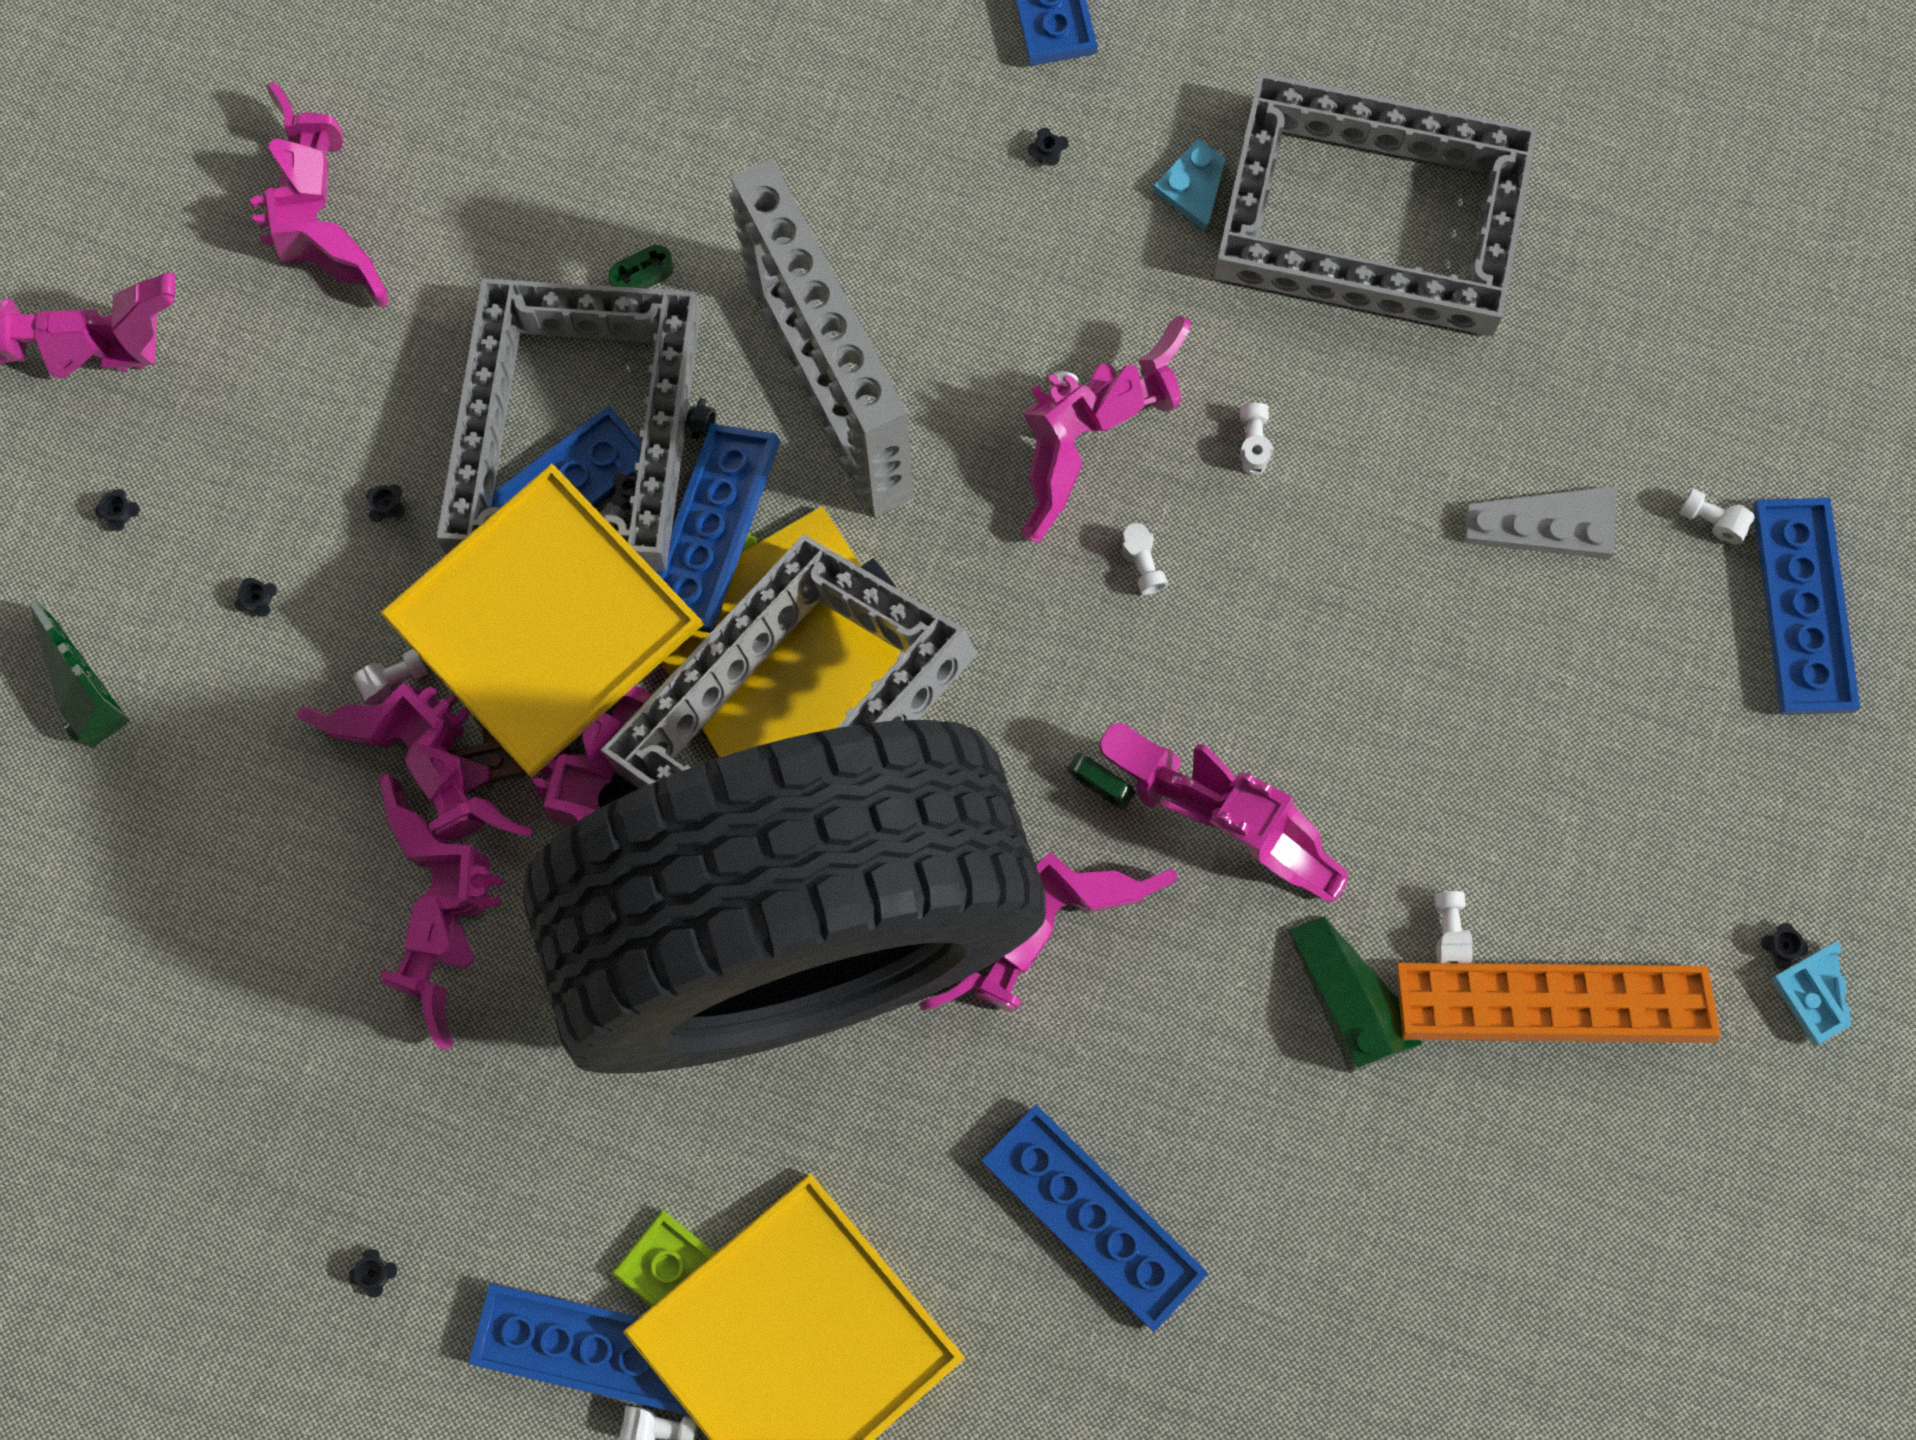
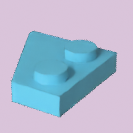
(1193, 183)
(1816, 994)

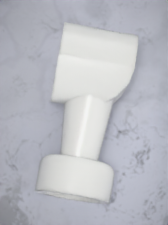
(1256, 448)
(1729, 523)
(1137, 549)
(376, 680)
(1455, 944)
(644, 1425)

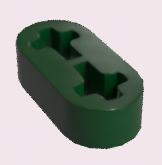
(641, 270)
(1101, 781)

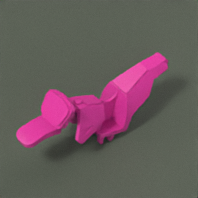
(295, 206)
(73, 336)
(1096, 407)
(429, 734)
(578, 779)
(1238, 805)
(1062, 887)
(434, 930)

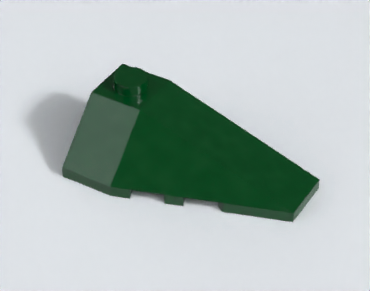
(78, 691)
(1353, 998)

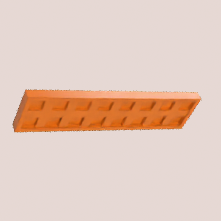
(1556, 1002)

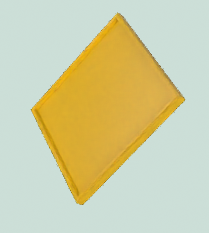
(541, 619)
(811, 674)
(794, 1331)

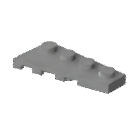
(1553, 523)

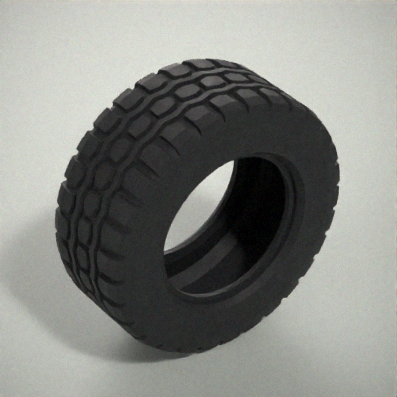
(780, 895)

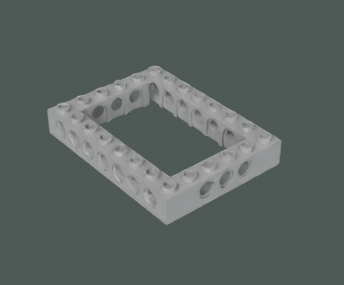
(1393, 128)
(774, 250)
(576, 311)
(808, 573)

